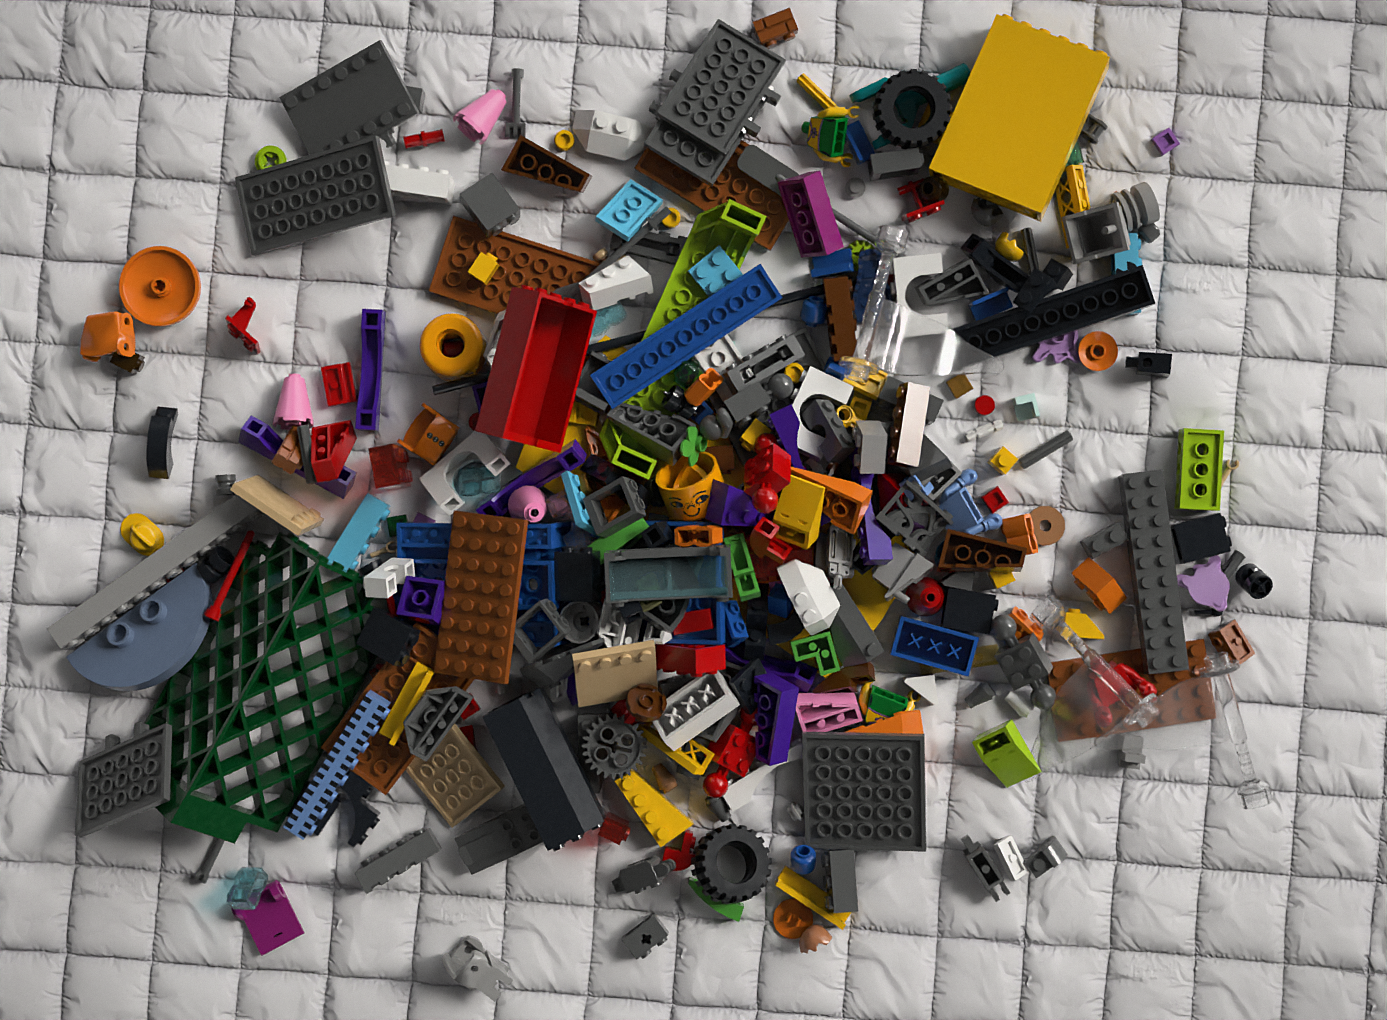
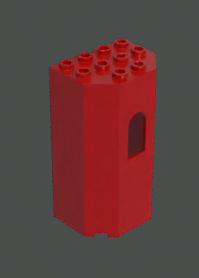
(536, 368)

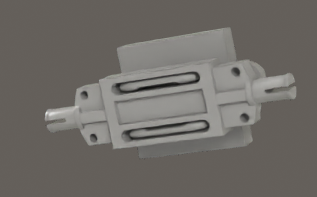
(834, 554)

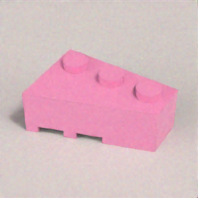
(827, 711)

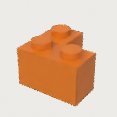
(1099, 585)

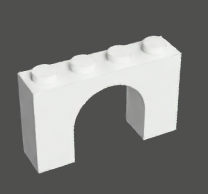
(909, 267)
(816, 385)
(441, 477)

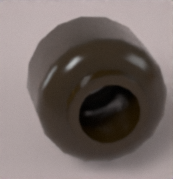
(934, 189)

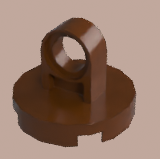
(646, 703)

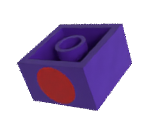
(422, 600)

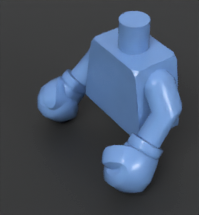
(963, 509)

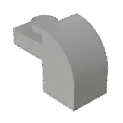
(1130, 758)

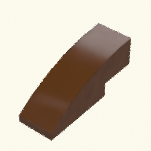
(847, 679)

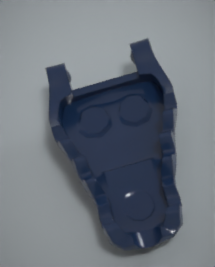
(867, 269)

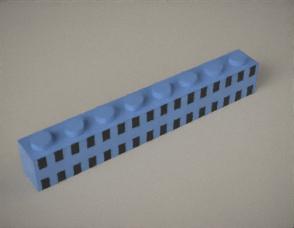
(336, 765)

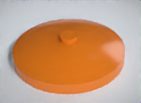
(160, 286)

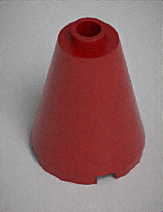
(918, 597)

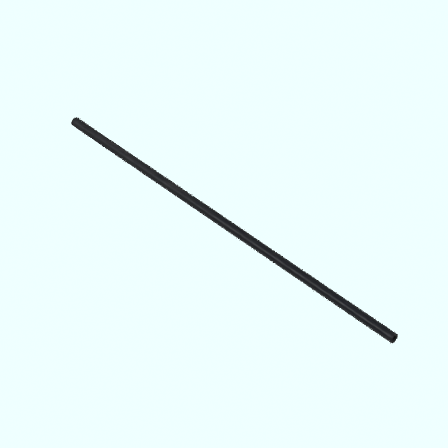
(621, 341)

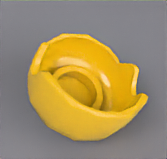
(1008, 248)

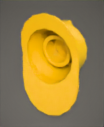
(142, 534)

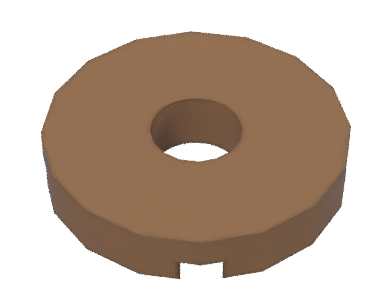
(1056, 521)

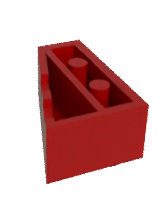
(331, 448)

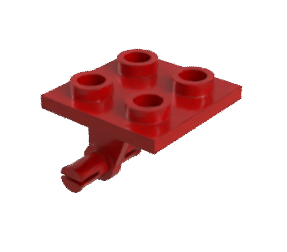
(917, 214)
(239, 322)

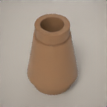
(664, 778)

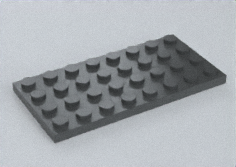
(315, 196)

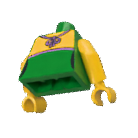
(828, 134)
(881, 703)

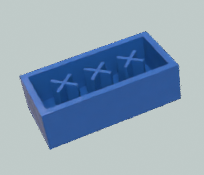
(934, 645)

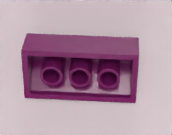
(810, 214)

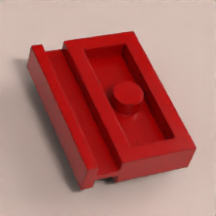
(339, 384)

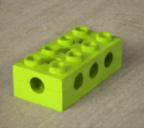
(1211, 464)

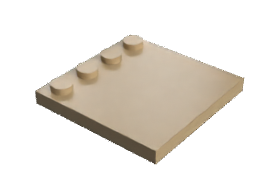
(277, 504)
(612, 671)
(455, 777)

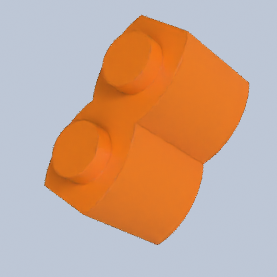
(703, 387)
(1020, 532)
(698, 535)

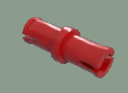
(424, 138)

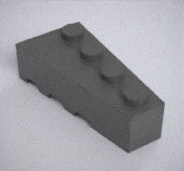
(398, 859)

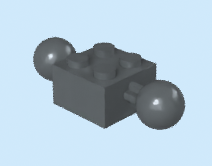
(747, 404)
(1023, 661)

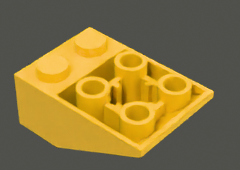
(799, 512)

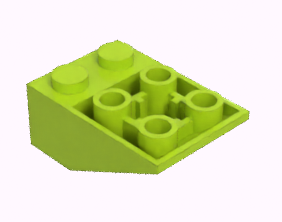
(1006, 753)

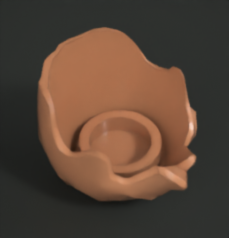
(812, 937)

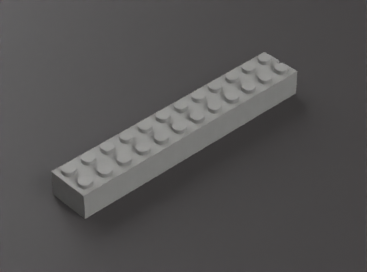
(153, 572)

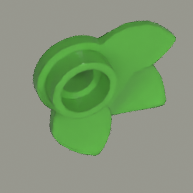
(693, 445)

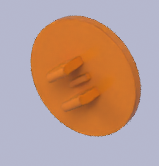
(792, 918)

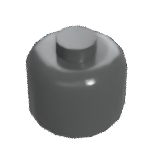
(1148, 233)

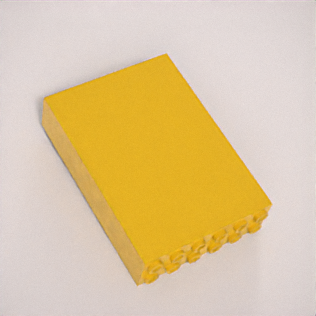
(1019, 116)

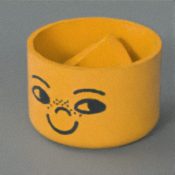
(451, 327)
(687, 487)

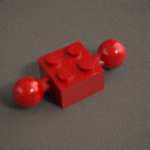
(767, 473)
(733, 753)

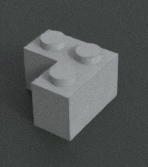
(871, 443)

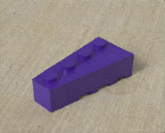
(732, 507)
(774, 718)

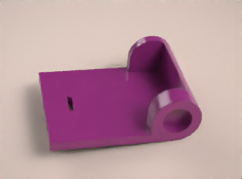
(271, 917)

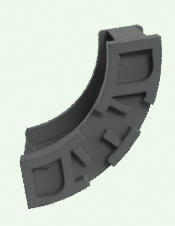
(894, 519)

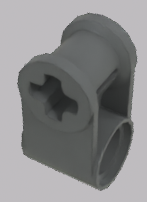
(1089, 126)

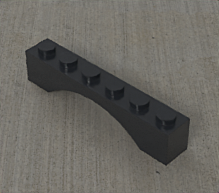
(653, 537)

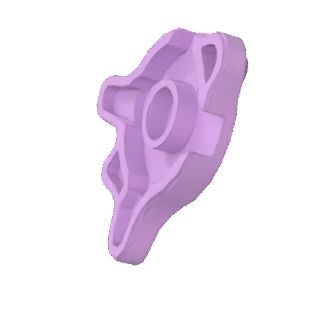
(1060, 348)
(1207, 585)

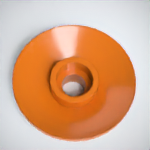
(1105, 344)

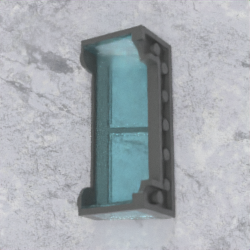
(668, 574)

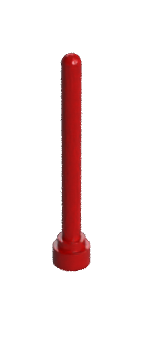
(214, 610)

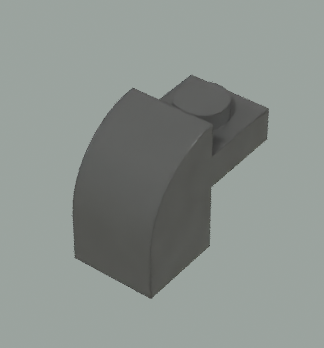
(1048, 856)

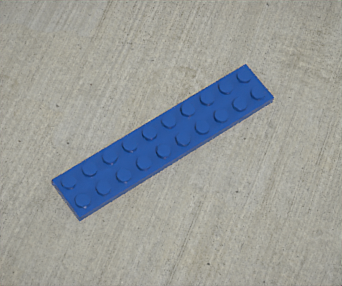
(686, 336)

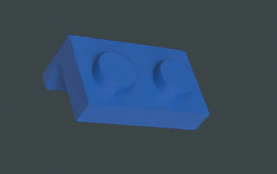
(734, 625)

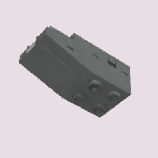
(498, 839)

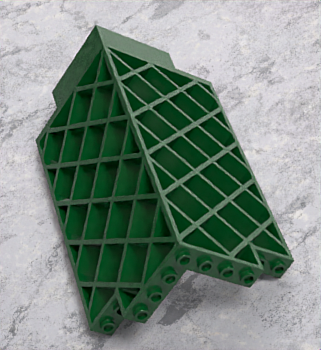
(221, 815)

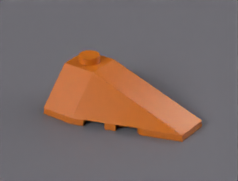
(843, 500)
(900, 723)

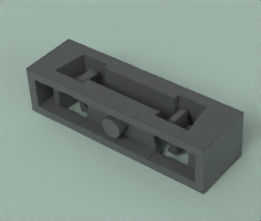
(661, 238)
(790, 348)

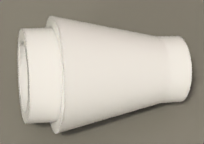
(1020, 704)

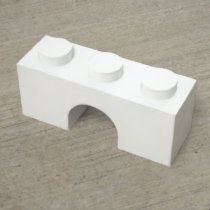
(383, 580)

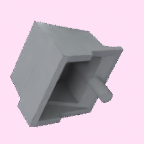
(1096, 232)
(901, 572)

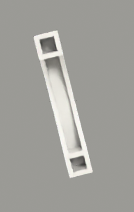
(742, 789)

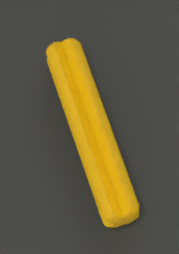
(815, 92)

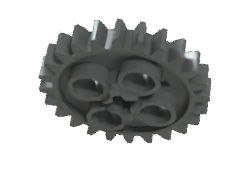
(608, 764)

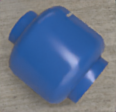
(813, 311)
(803, 859)

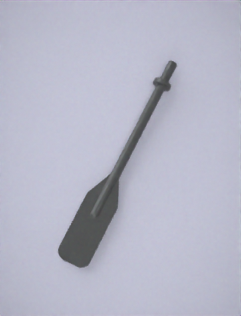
(770, 171)
(573, 291)

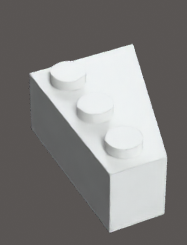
(615, 283)

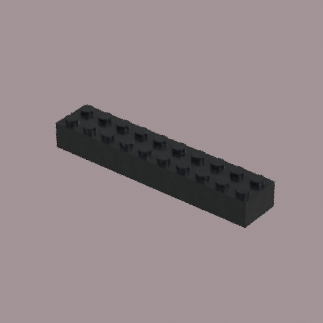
(1060, 314)

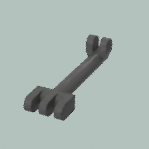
(517, 74)
(204, 874)

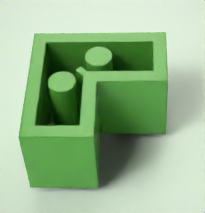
(817, 646)

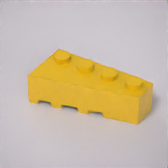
(654, 809)

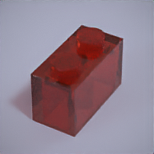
(614, 828)

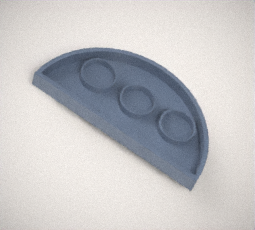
(149, 639)

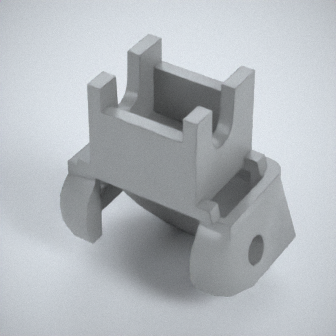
(483, 975)

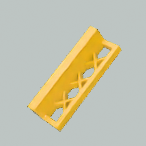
(1077, 188)
(406, 701)
(681, 757)
(809, 895)

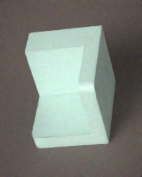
(1025, 407)

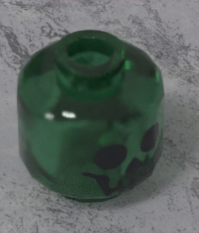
(687, 372)

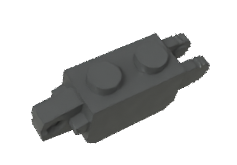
(983, 867)
(643, 874)

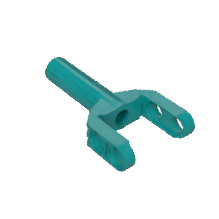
(909, 101)

